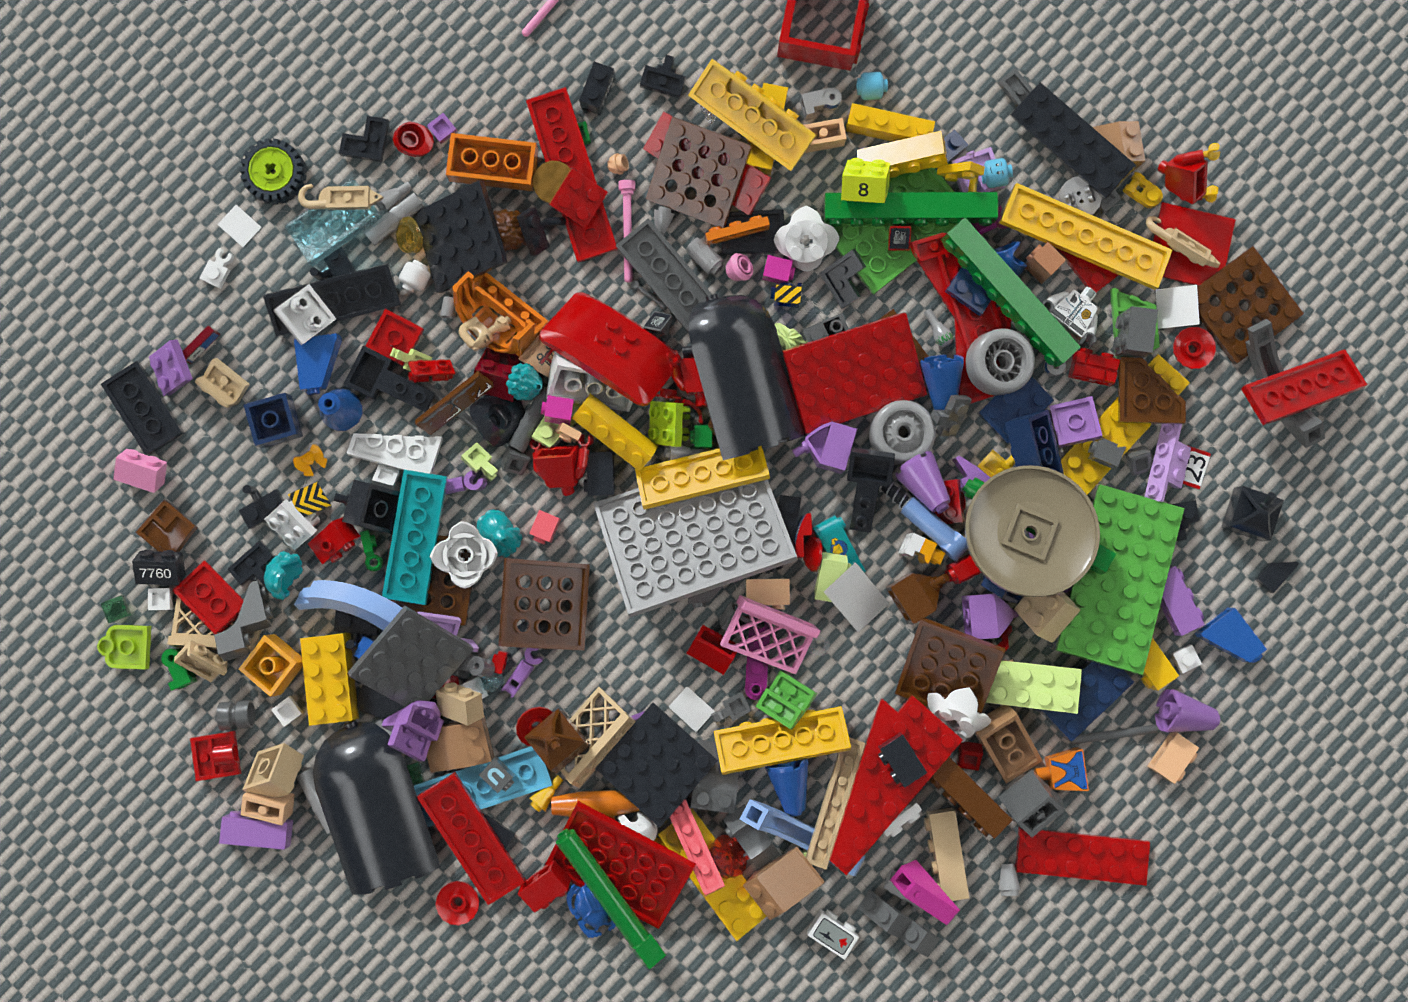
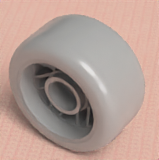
(1015, 361)
(907, 414)

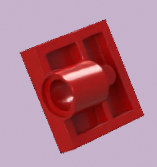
(955, 512)
(215, 755)

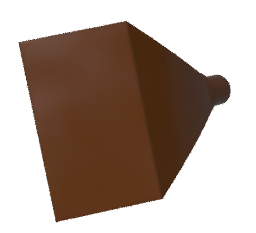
(916, 595)
(557, 740)

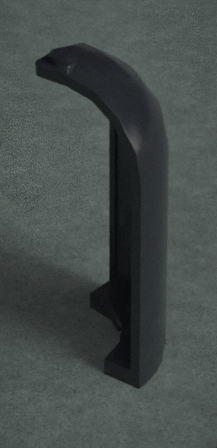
(743, 375)
(372, 809)

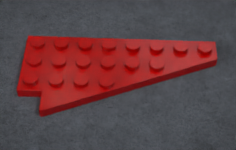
(874, 795)

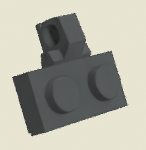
(953, 415)

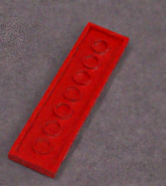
(563, 142)

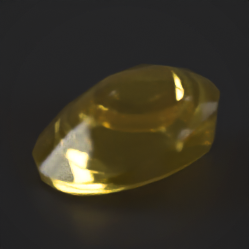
(409, 236)

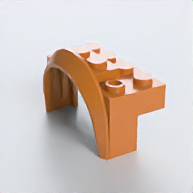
(486, 291)

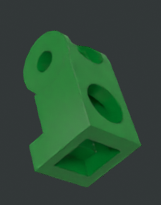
(179, 674)

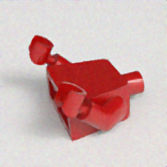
(687, 377)
(561, 465)

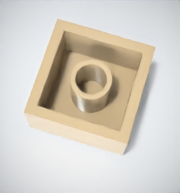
(1047, 614)

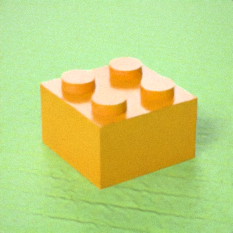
(272, 665)

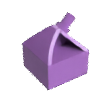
(829, 446)
(986, 615)

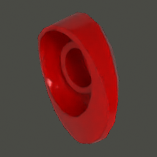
(413, 139)
(812, 553)

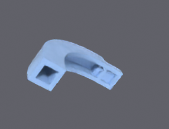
(348, 599)
(782, 825)

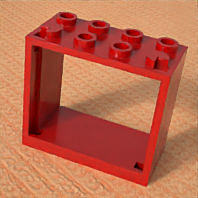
(821, 53)

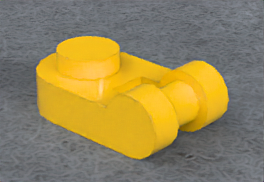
(1149, 196)

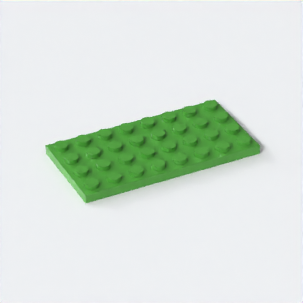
(1123, 603)

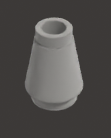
(1009, 882)

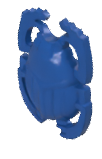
(588, 909)

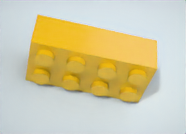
(328, 686)

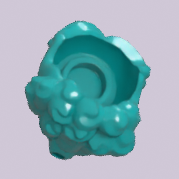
(524, 382)
(500, 531)
(281, 574)

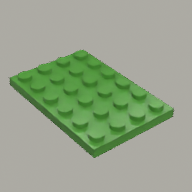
(872, 241)

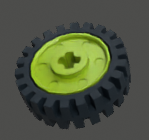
(257, 171)

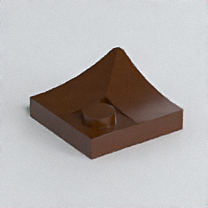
(167, 528)

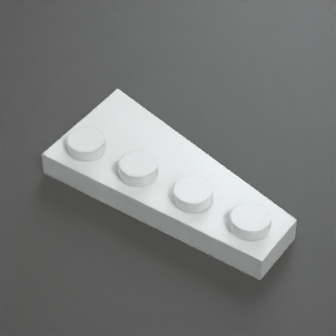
(397, 451)

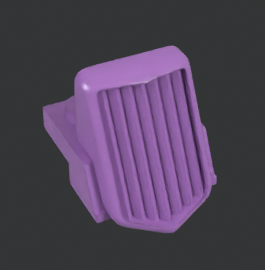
(414, 728)

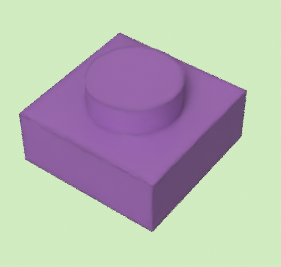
(441, 128)

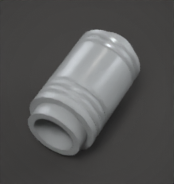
(705, 256)

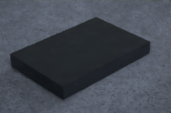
(755, 243)

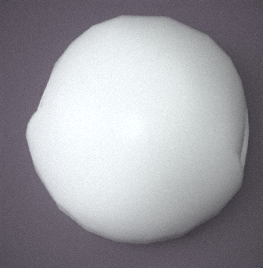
(643, 825)

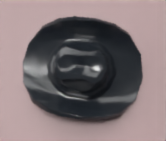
(496, 418)

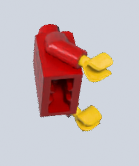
(1188, 175)

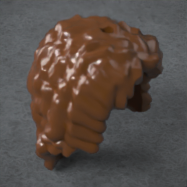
(509, 229)

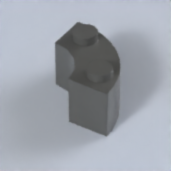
(753, 841)

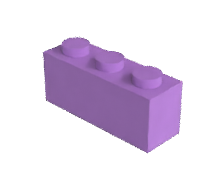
(1179, 605)
(254, 832)

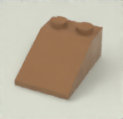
(1126, 138)
(1008, 744)
(460, 746)
(783, 883)

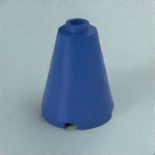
(942, 378)
(340, 409)
(790, 785)

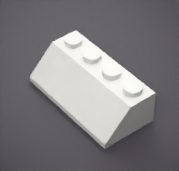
(572, 382)

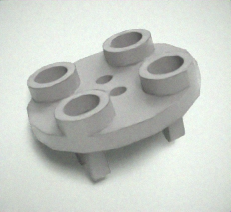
(1069, 196)

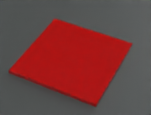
(1207, 229)

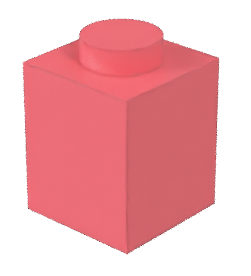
(544, 527)

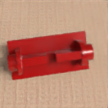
(439, 369)

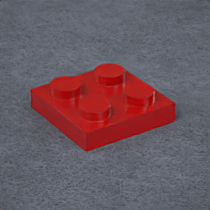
(578, 198)
(394, 332)

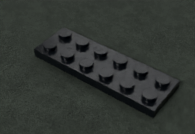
(1073, 140)
(343, 294)

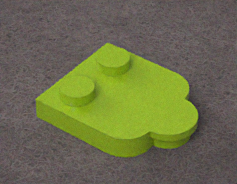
(126, 646)

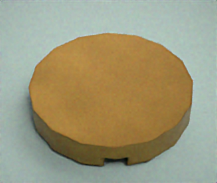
(549, 178)

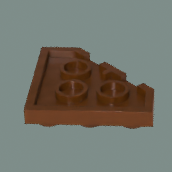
(1146, 395)

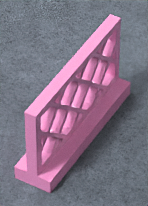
(774, 617)

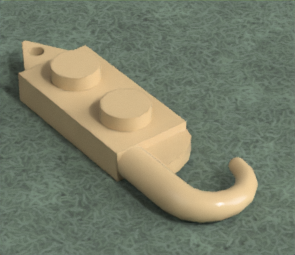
(341, 198)
(1182, 243)

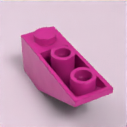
(924, 892)

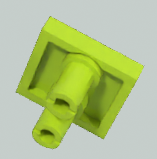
(666, 423)

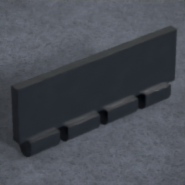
(378, 704)

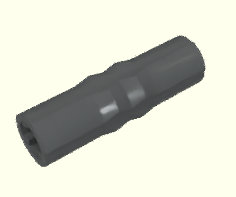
(528, 424)

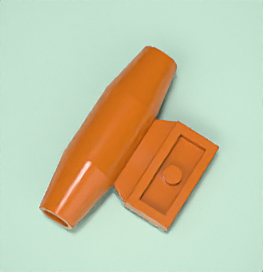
(607, 802)

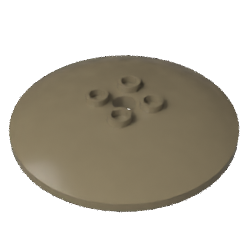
(1058, 514)

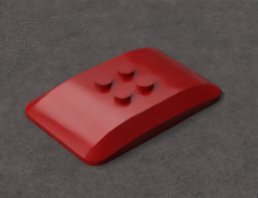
(610, 347)

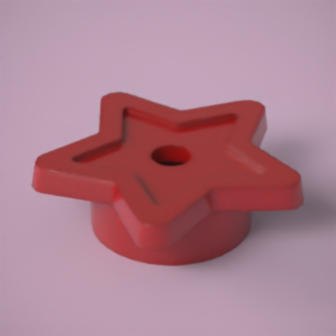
(668, 393)

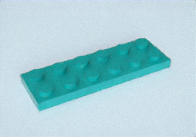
(414, 537)

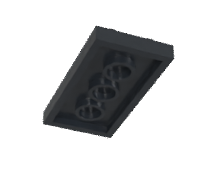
(142, 408)

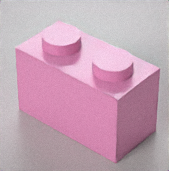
(140, 470)

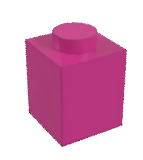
(778, 270)
(557, 410)

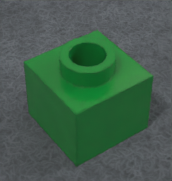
(701, 437)

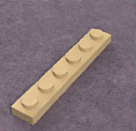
(834, 804)

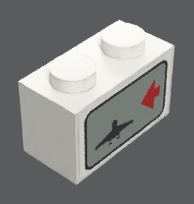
(833, 933)

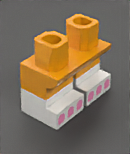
(923, 548)

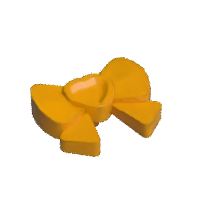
(303, 462)

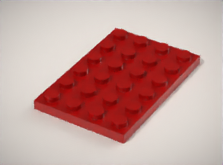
(854, 372)
(637, 866)

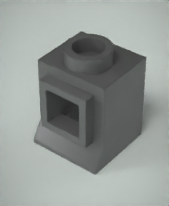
(1106, 453)

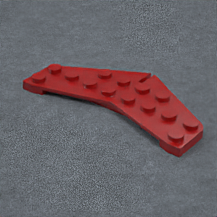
(940, 269)

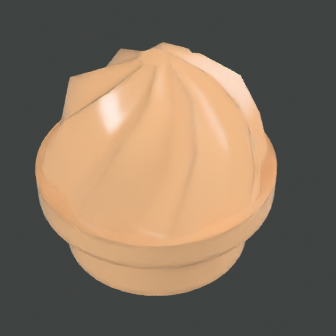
(618, 164)

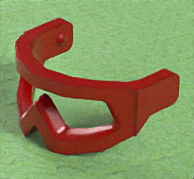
(688, 403)

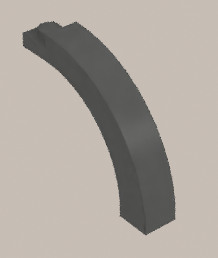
(1265, 362)

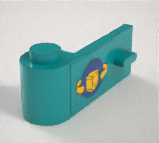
(835, 539)

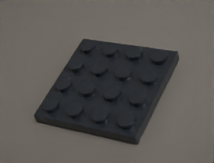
(460, 236)
(656, 764)

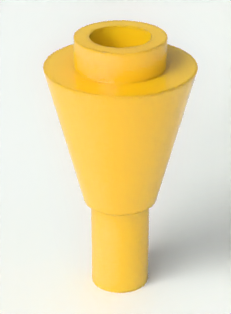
(543, 797)

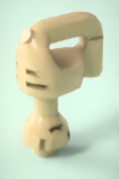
(484, 334)

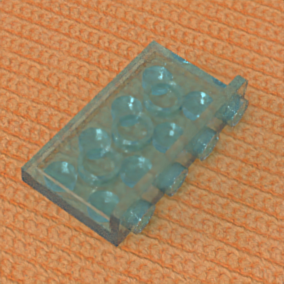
(324, 230)

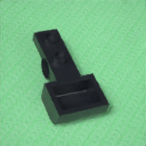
(372, 373)
(870, 471)

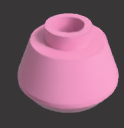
(739, 267)

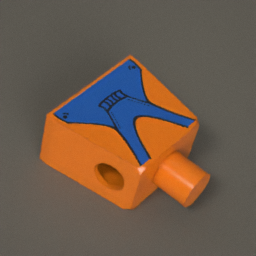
(1065, 770)

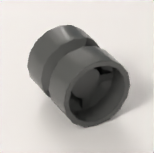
(232, 715)

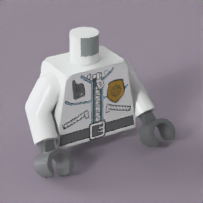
(1075, 313)

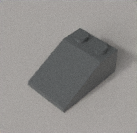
(716, 790)

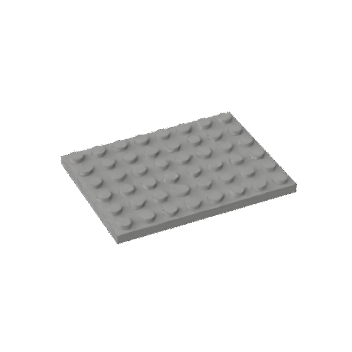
(692, 543)

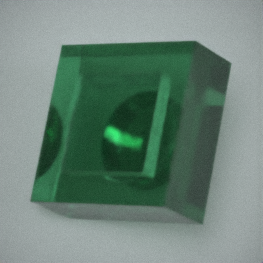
(116, 609)
(416, 773)

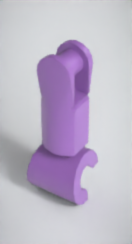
(460, 483)
(522, 671)

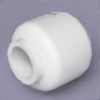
(414, 276)

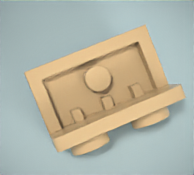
(222, 384)
(201, 661)

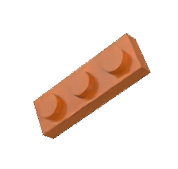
(736, 230)

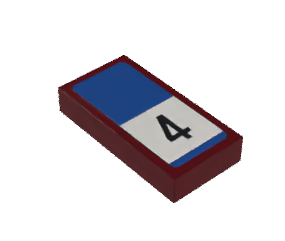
(200, 344)

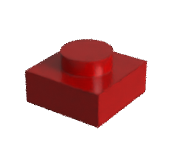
(500, 661)

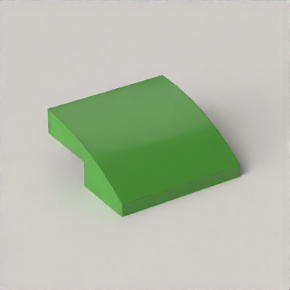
(786, 700)

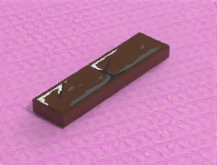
(454, 403)

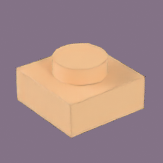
(567, 433)

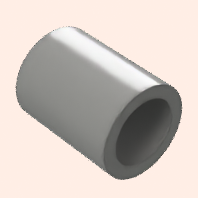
(448, 308)

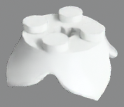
(806, 222)
(448, 557)
(959, 712)

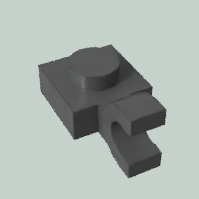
(735, 707)

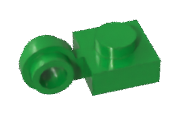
(369, 543)

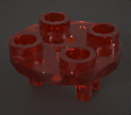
(728, 856)

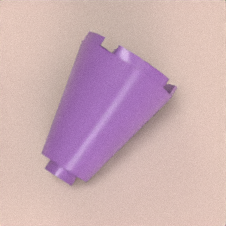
(925, 482)
(1184, 713)

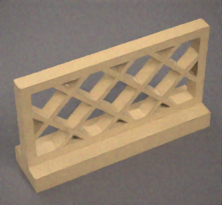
(179, 640)
(597, 752)

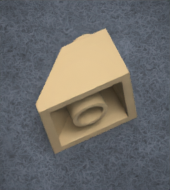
(274, 771)

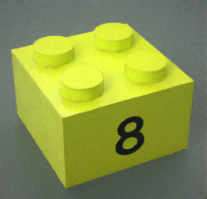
(865, 180)

